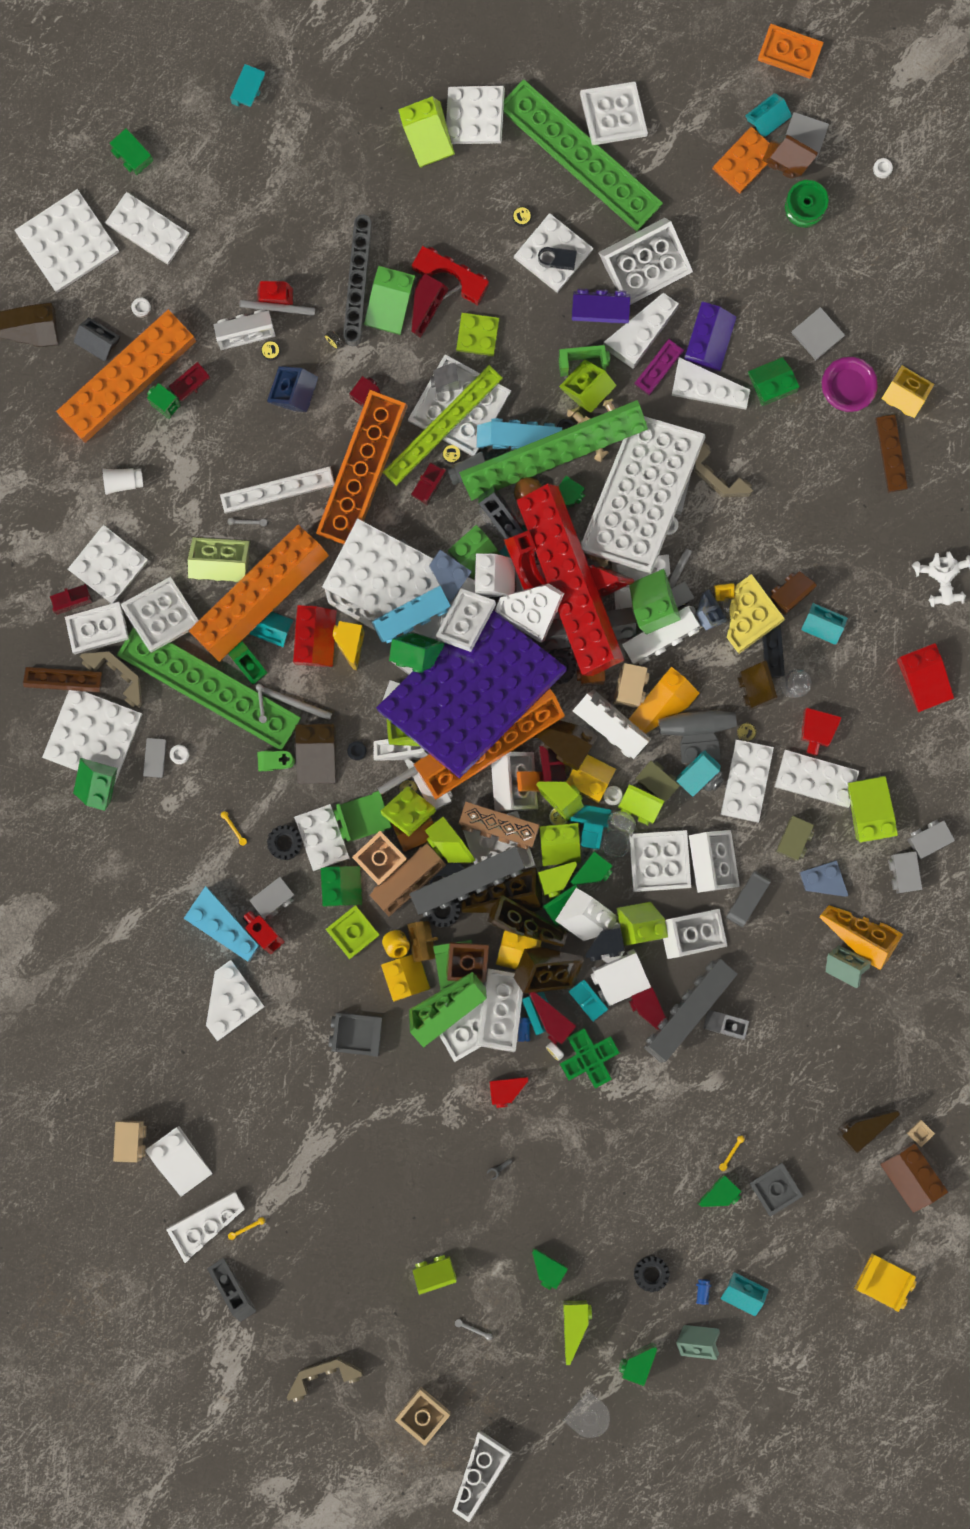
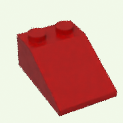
(926, 677)

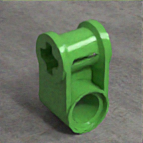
(272, 760)

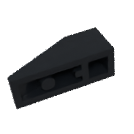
(500, 513)

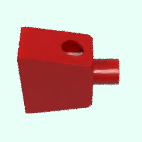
(275, 292)
(818, 729)
(267, 936)

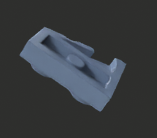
(449, 574)
(709, 611)
(824, 880)

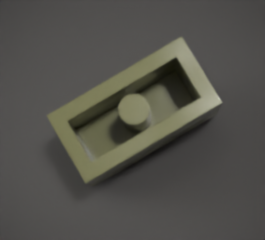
(657, 781)
(795, 838)

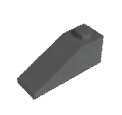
(231, 1290)

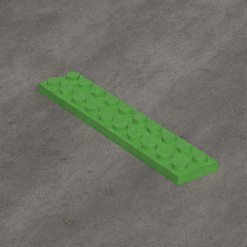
(578, 155)
(554, 449)
(211, 689)

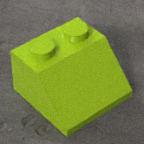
(588, 385)
(562, 797)
(641, 805)
(448, 843)
(560, 844)
(555, 879)
(641, 923)
(434, 1274)

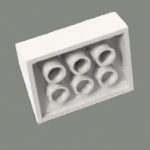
(646, 260)

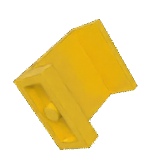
(886, 1283)

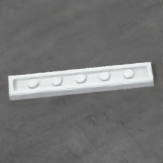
(277, 490)

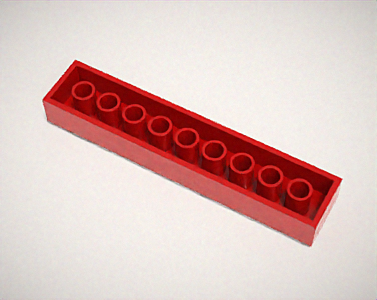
(569, 572)

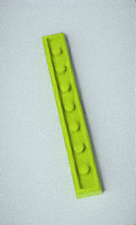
(443, 425)

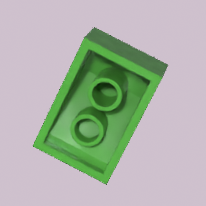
(389, 300)
(653, 602)

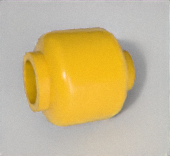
(396, 944)

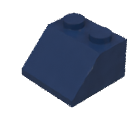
(293, 388)

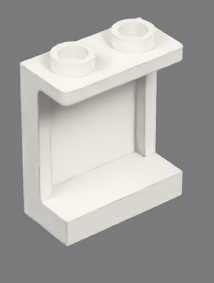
(620, 978)

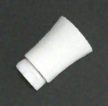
(121, 479)

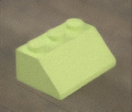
(218, 559)

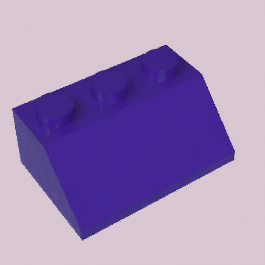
(601, 306)
(710, 336)

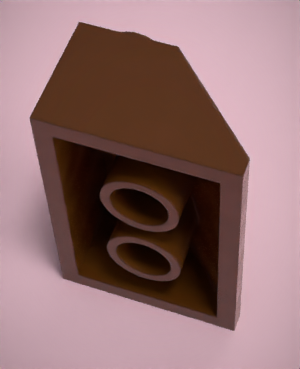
(913, 1177)

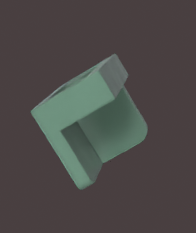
(846, 966)
(698, 1342)

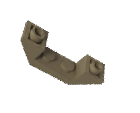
(738, 489)
(95, 661)
(348, 1371)

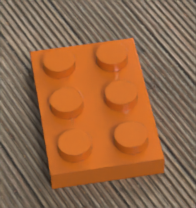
(790, 51)
(743, 160)

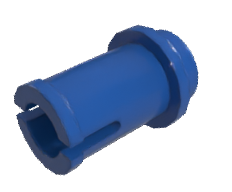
(523, 1030)
(703, 1291)

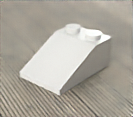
(694, 934)
(178, 1161)

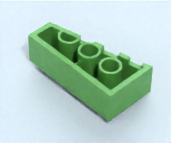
(445, 1008)

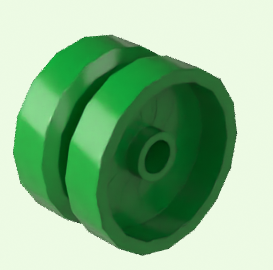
(810, 193)

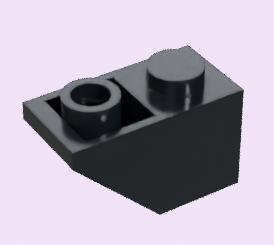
(607, 942)

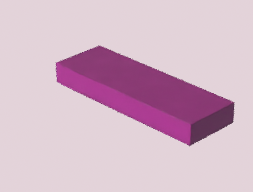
(659, 367)

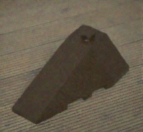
(30, 325)
(568, 741)
(521, 889)
(521, 921)

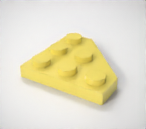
(751, 614)

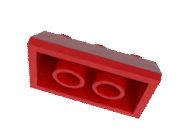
(314, 636)

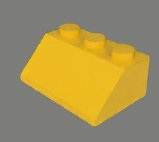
(349, 640)

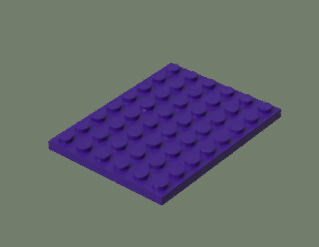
(472, 696)

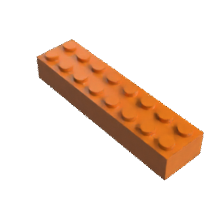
(126, 376)
(362, 466)
(258, 592)
(536, 719)

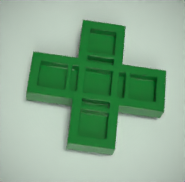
(589, 1058)

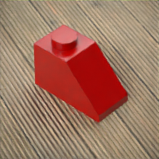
(506, 1090)

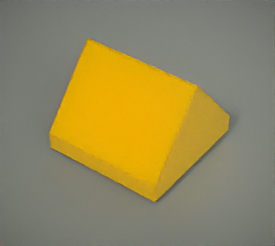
(723, 591)

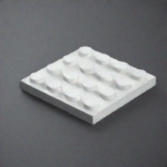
(66, 241)
(465, 433)
(92, 731)

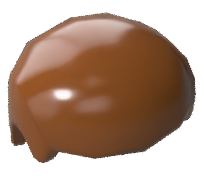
(525, 486)

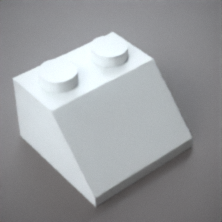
(494, 575)

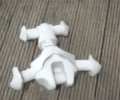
(944, 570)

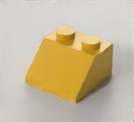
(907, 391)
(591, 778)
(512, 949)
(405, 977)

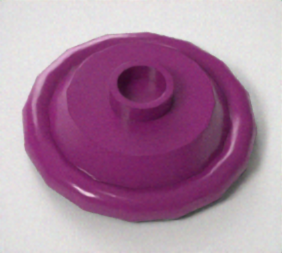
(849, 384)

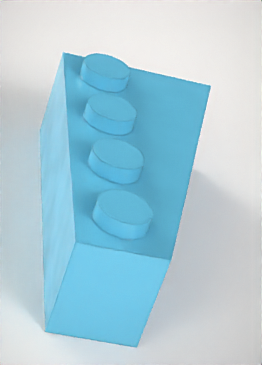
(512, 434)
(410, 614)
(217, 922)

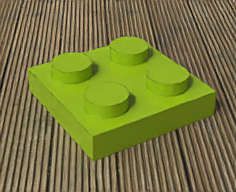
(477, 334)
(408, 811)
(352, 932)

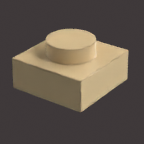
(920, 1133)

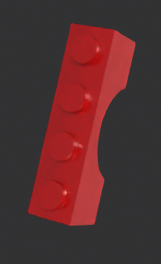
(431, 263)
(522, 551)

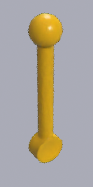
(242, 841)
(723, 1166)
(232, 1235)

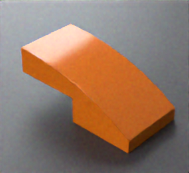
(528, 779)

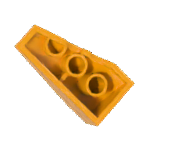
(666, 699)
(865, 938)

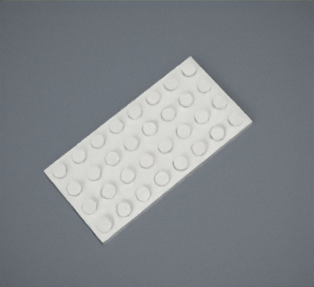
(642, 495)
(384, 574)

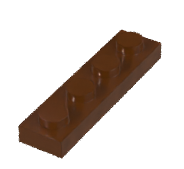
(891, 453)
(62, 679)

